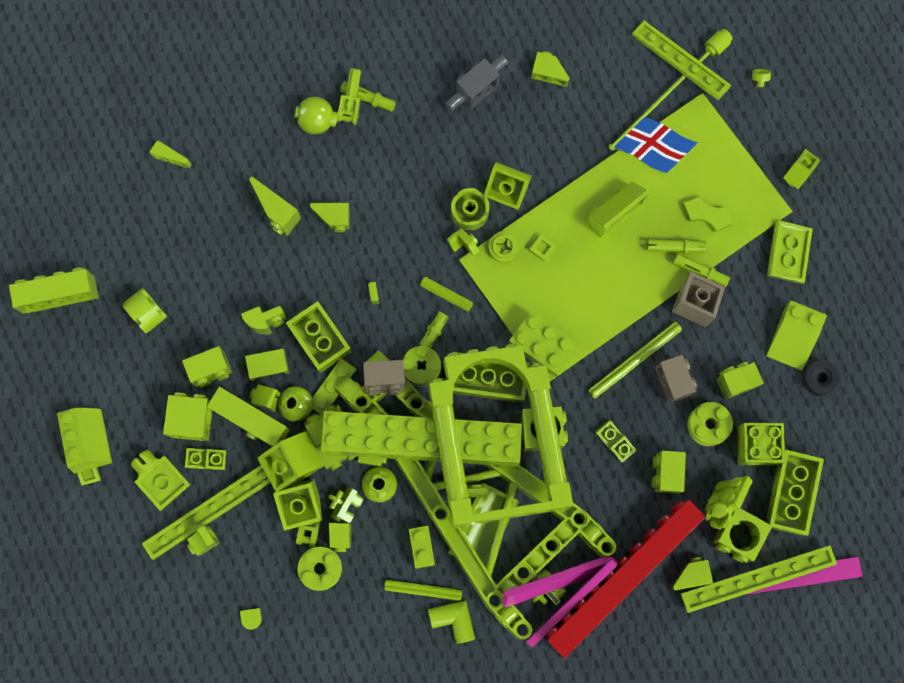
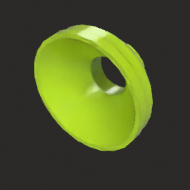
(303, 404)
(383, 494)

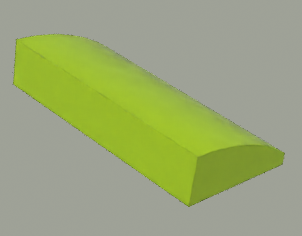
(483, 534)

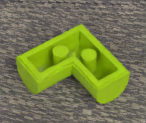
(458, 616)

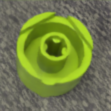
(479, 204)
(144, 310)
(421, 355)

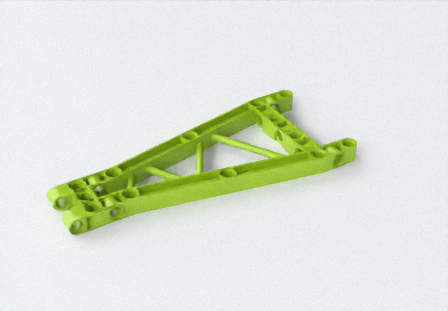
(517, 477)

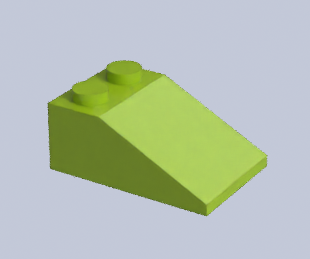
(280, 213)
(796, 335)

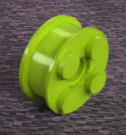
(722, 424)
(307, 572)

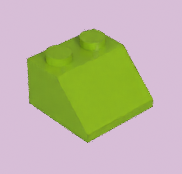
(298, 504)

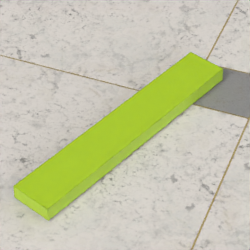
(681, 60)

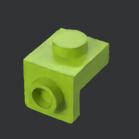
(461, 239)

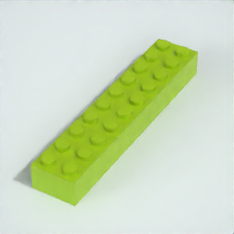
(416, 438)

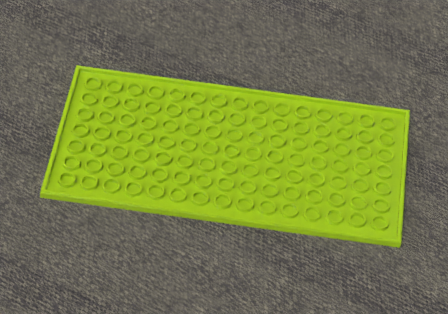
(607, 283)

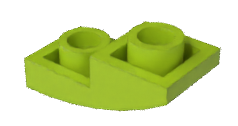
(615, 441)
(205, 459)

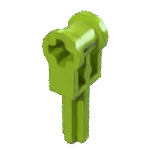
(350, 102)

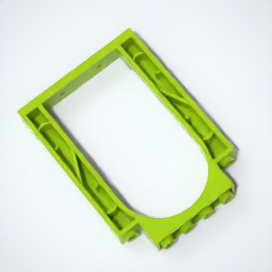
(538, 387)

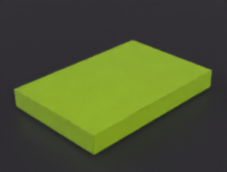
(789, 252)

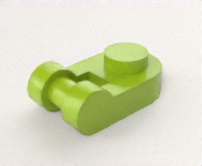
(311, 541)

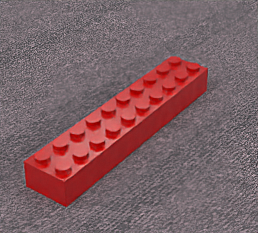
(625, 578)

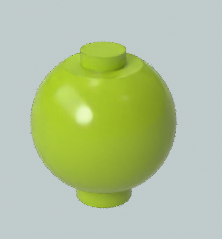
(315, 115)

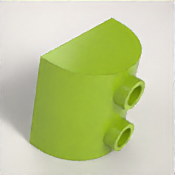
(507, 185)

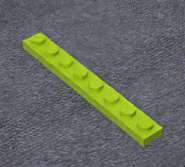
(206, 512)
(758, 579)

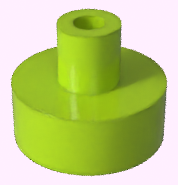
(761, 76)

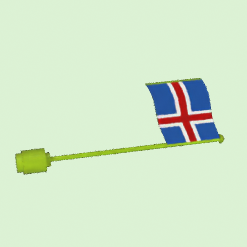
(656, 143)

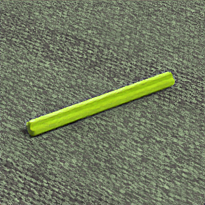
(635, 360)

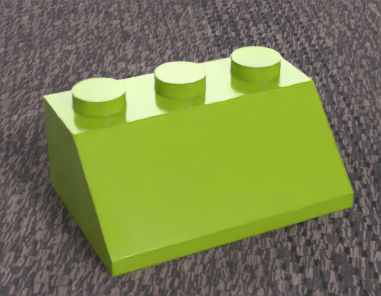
(617, 207)
(84, 439)

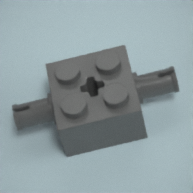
(477, 83)

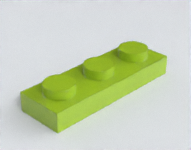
(327, 394)

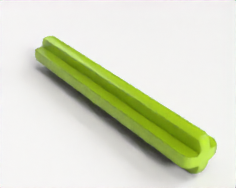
(424, 590)

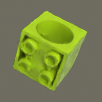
(188, 417)
(529, 441)
(760, 444)
(291, 461)
(759, 533)

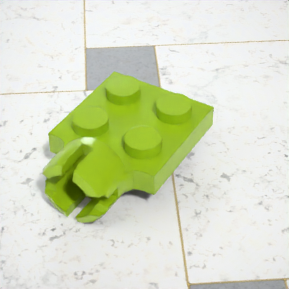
(159, 479)
(725, 500)

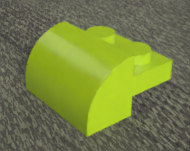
(261, 322)

